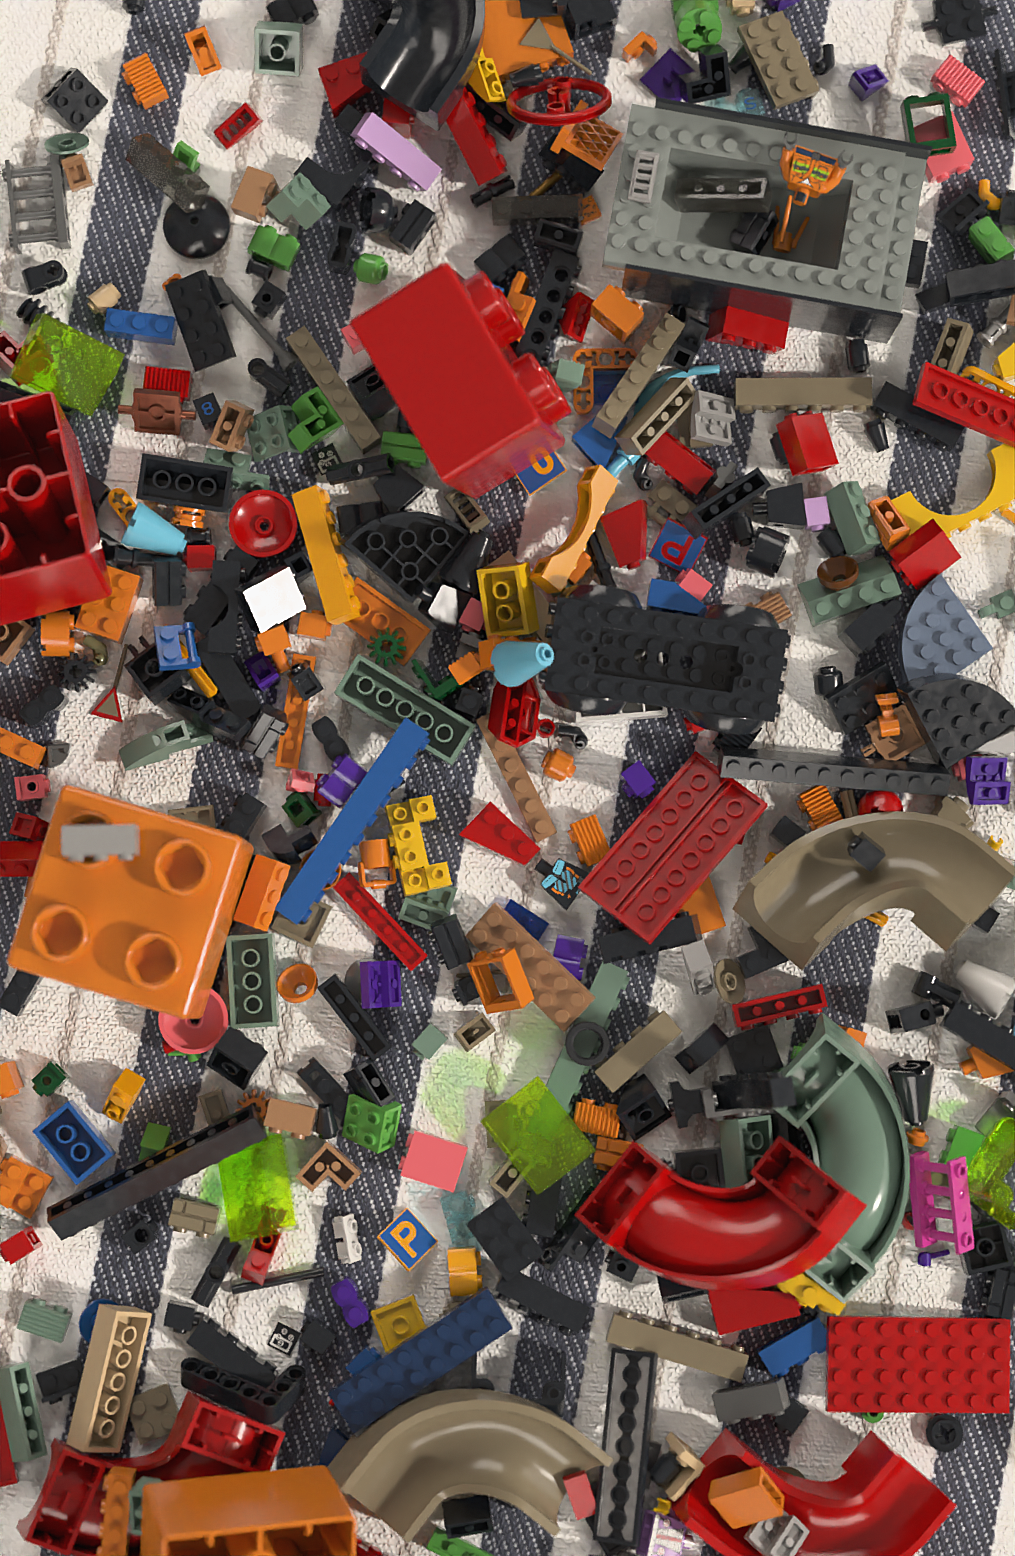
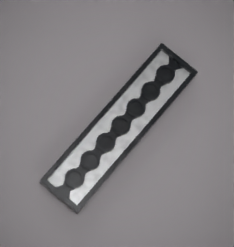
(627, 1442)

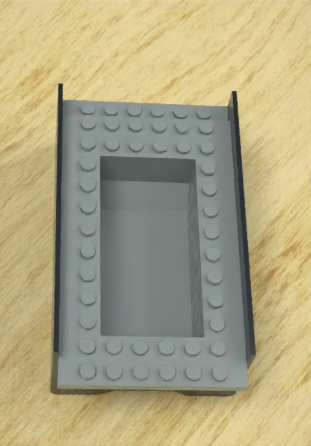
(846, 264)

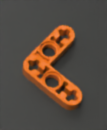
(589, 368)

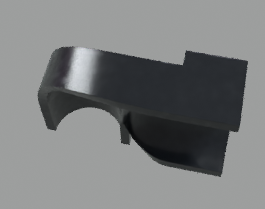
(425, 55)

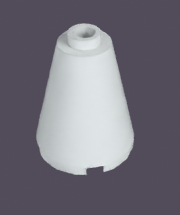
(985, 986)

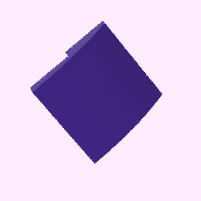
(987, 780)
(380, 984)

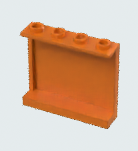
(507, 29)

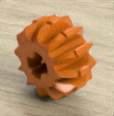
(260, 1102)

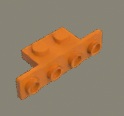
(519, 301)

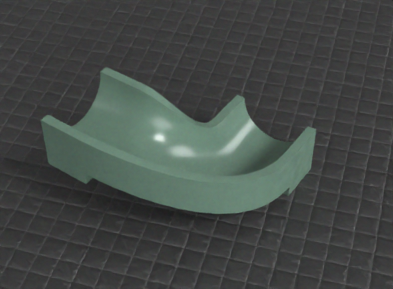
(857, 1141)

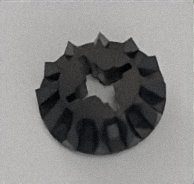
(954, 1436)

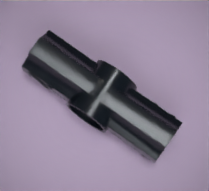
(371, 467)
(209, 1284)

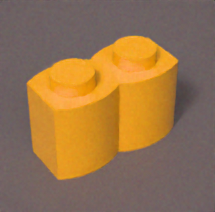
(463, 1270)

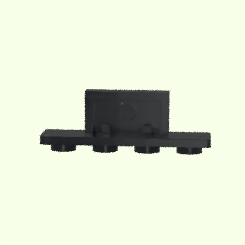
(1006, 86)
(572, 1239)

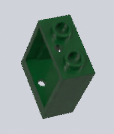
(939, 146)

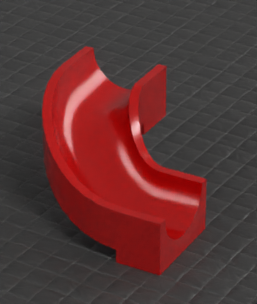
(722, 1235)

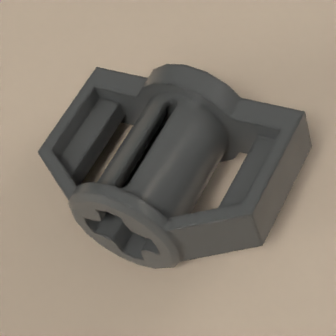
(723, 477)

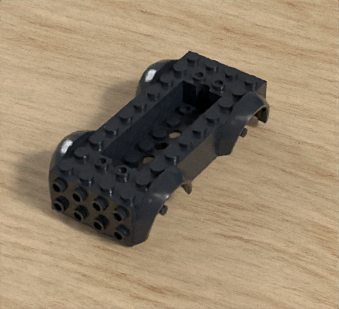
(732, 649)

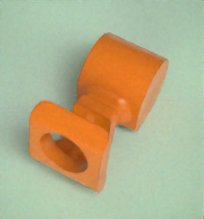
(888, 722)

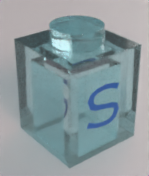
(749, 102)

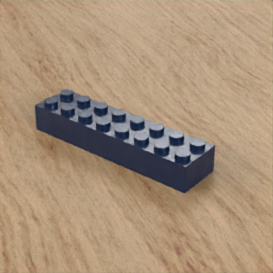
(420, 1359)

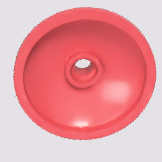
(197, 1037)

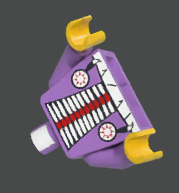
(663, 1532)

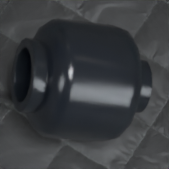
(827, 680)

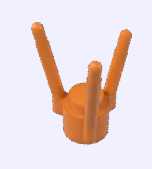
(783, 240)

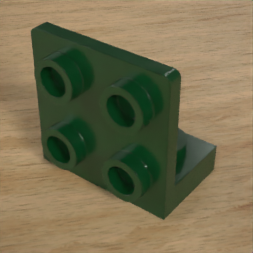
(446, 687)

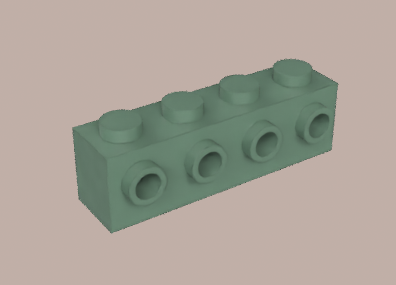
(21, 1413)

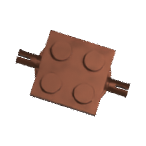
(157, 411)

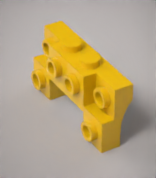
(409, 846)
(811, 1293)

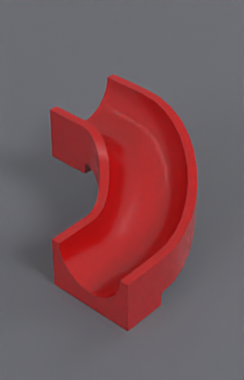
(201, 1444)
(870, 1511)

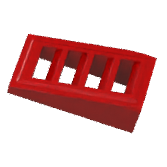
(238, 114)

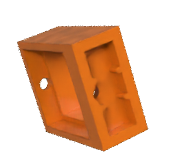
(487, 988)

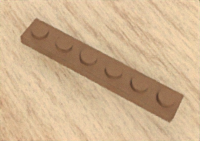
(519, 784)

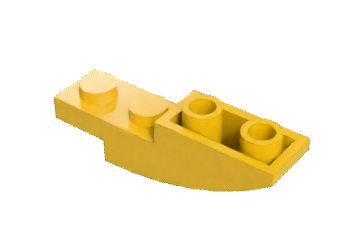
(486, 80)

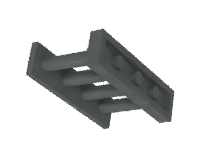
(56, 191)

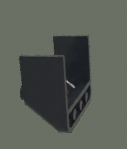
(552, 1392)

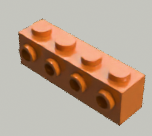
(116, 1525)

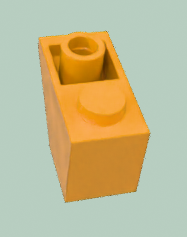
(123, 1095)

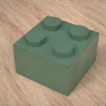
(278, 48)

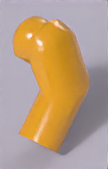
(985, 194)

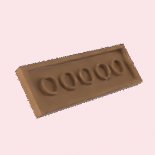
(551, 983)

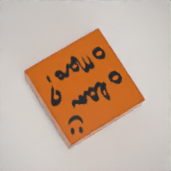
(590, 210)

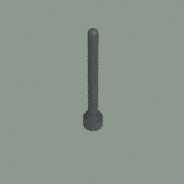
(286, 359)

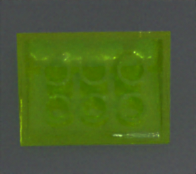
(66, 363)
(537, 1135)
(258, 1190)

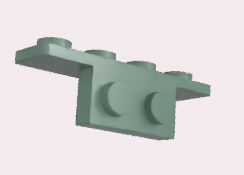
(241, 465)

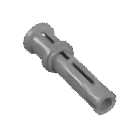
(996, 327)

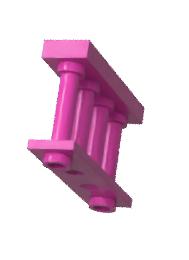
(923, 1202)

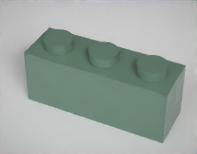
(852, 518)

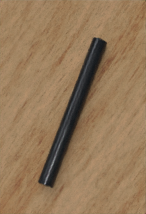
(278, 1280)

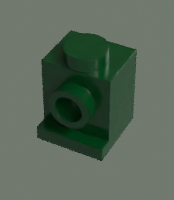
(294, 812)
(57, 1075)

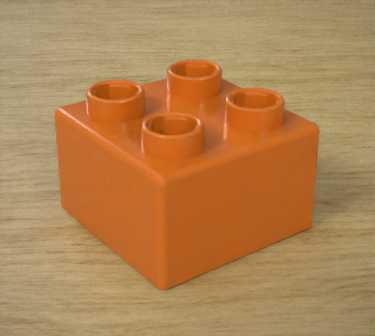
(134, 926)
(248, 1515)

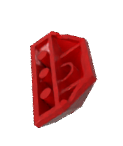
(514, 713)

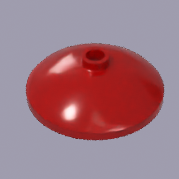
(260, 508)

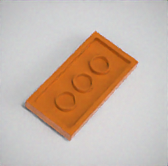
(381, 613)

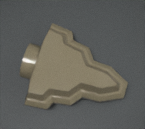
(952, 810)

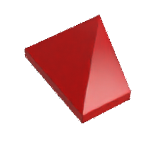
(576, 316)

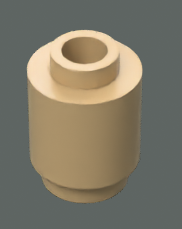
(103, 298)

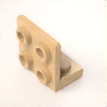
(690, 1468)

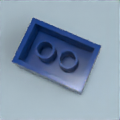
(74, 1142)

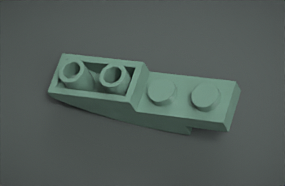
(161, 742)

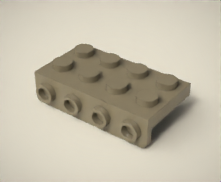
(778, 60)

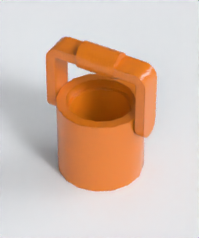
(375, 855)

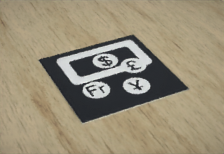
(326, 457)
(284, 1339)

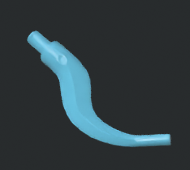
(622, 459)

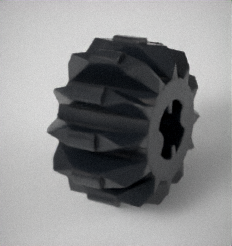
(82, 665)

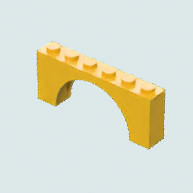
(998, 498)

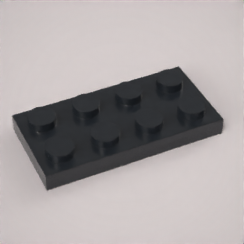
(200, 320)

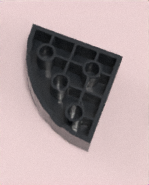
(405, 547)
(955, 714)

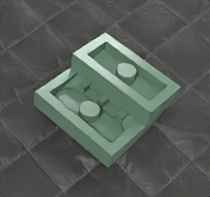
(428, 906)

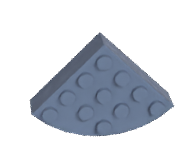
(938, 634)

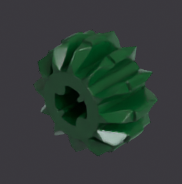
(379, 645)

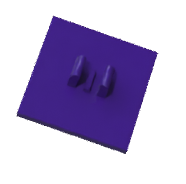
(663, 76)

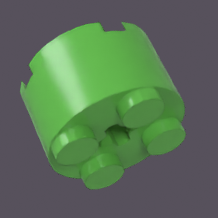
(693, 13)

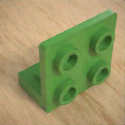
(370, 1124)

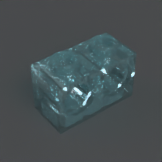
(454, 1217)

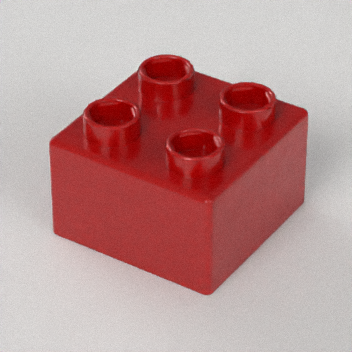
(458, 380)
(46, 514)

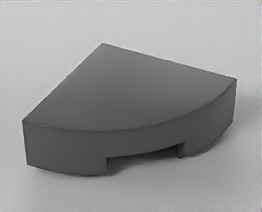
(57, 754)

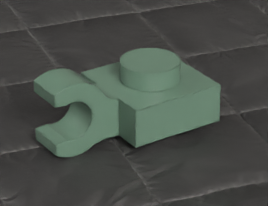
(1001, 604)

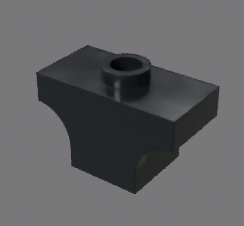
(684, 1103)

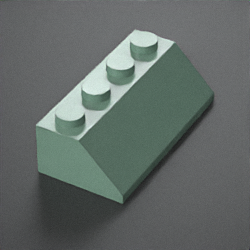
(874, 585)

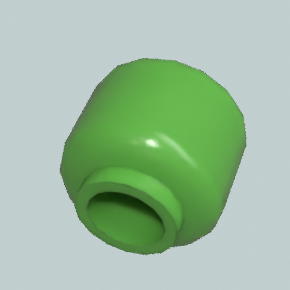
(370, 268)

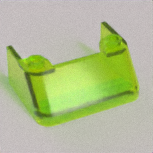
(990, 1168)

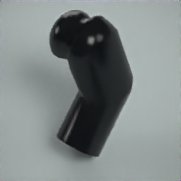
(826, 62)
(576, 735)

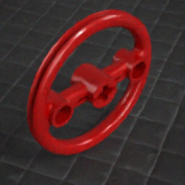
(559, 101)

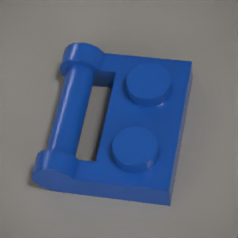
(169, 649)

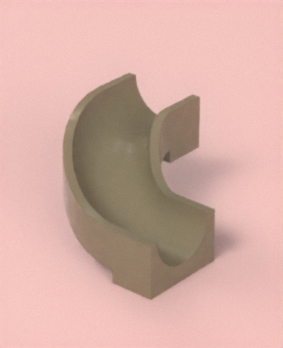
(820, 890)
(463, 1445)

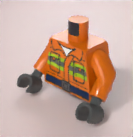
(810, 171)

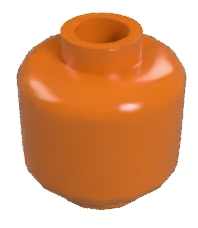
(558, 765)

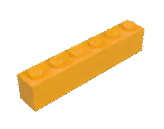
(326, 555)

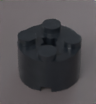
(768, 551)

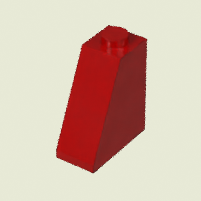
(628, 533)

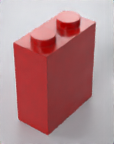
(807, 443)
(924, 555)

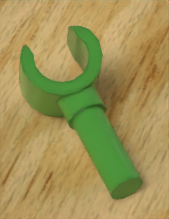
(191, 1057)

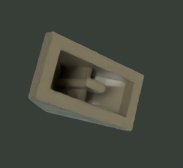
(474, 1032)

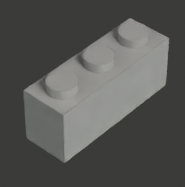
(100, 842)

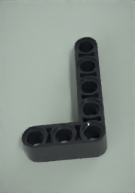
(244, 1396)

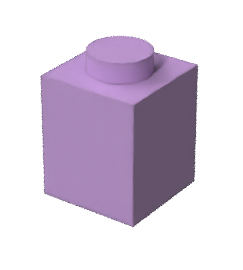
(816, 514)

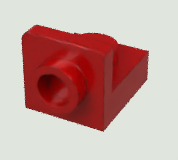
(29, 827)

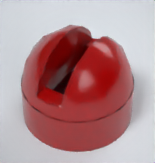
(545, 724)
(905, 1223)

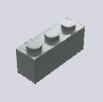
(751, 1400)

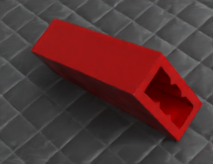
(751, 1308)

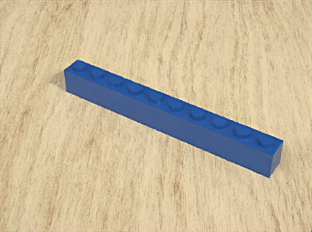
(352, 821)

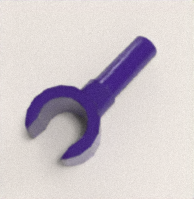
(924, 1258)

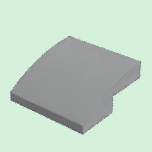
(712, 418)
(777, 1535)

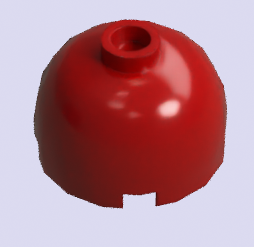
(879, 801)

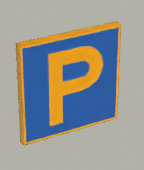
(541, 473)
(407, 1239)

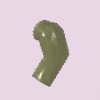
(99, 650)

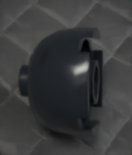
(377, 210)

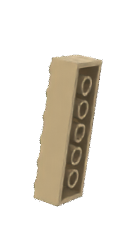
(109, 1378)

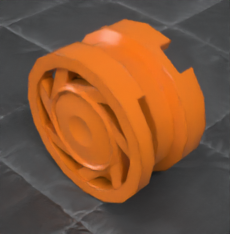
(188, 519)

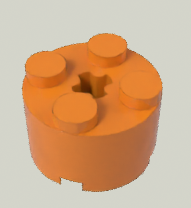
(56, 634)

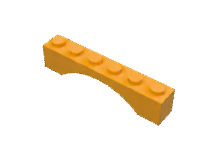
(593, 494)

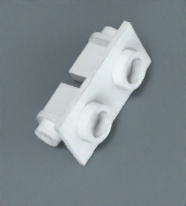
(346, 1228)

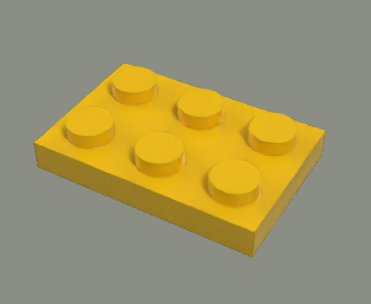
(397, 1321)

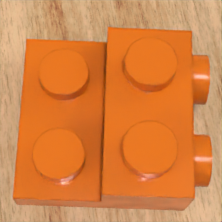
(22, 1185)

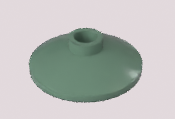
(66, 143)

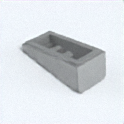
(649, 157)

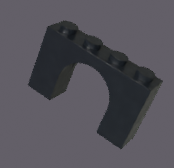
(340, 187)

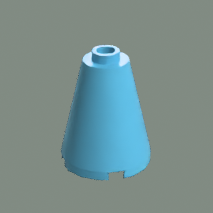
(152, 532)
(519, 661)

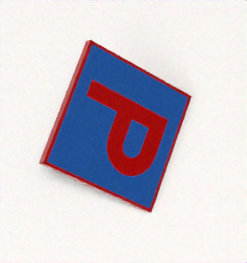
(676, 546)

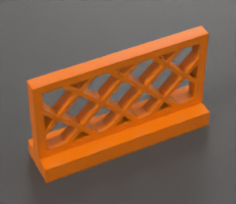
(570, 137)

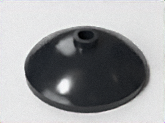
(198, 239)

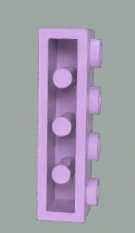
(395, 152)

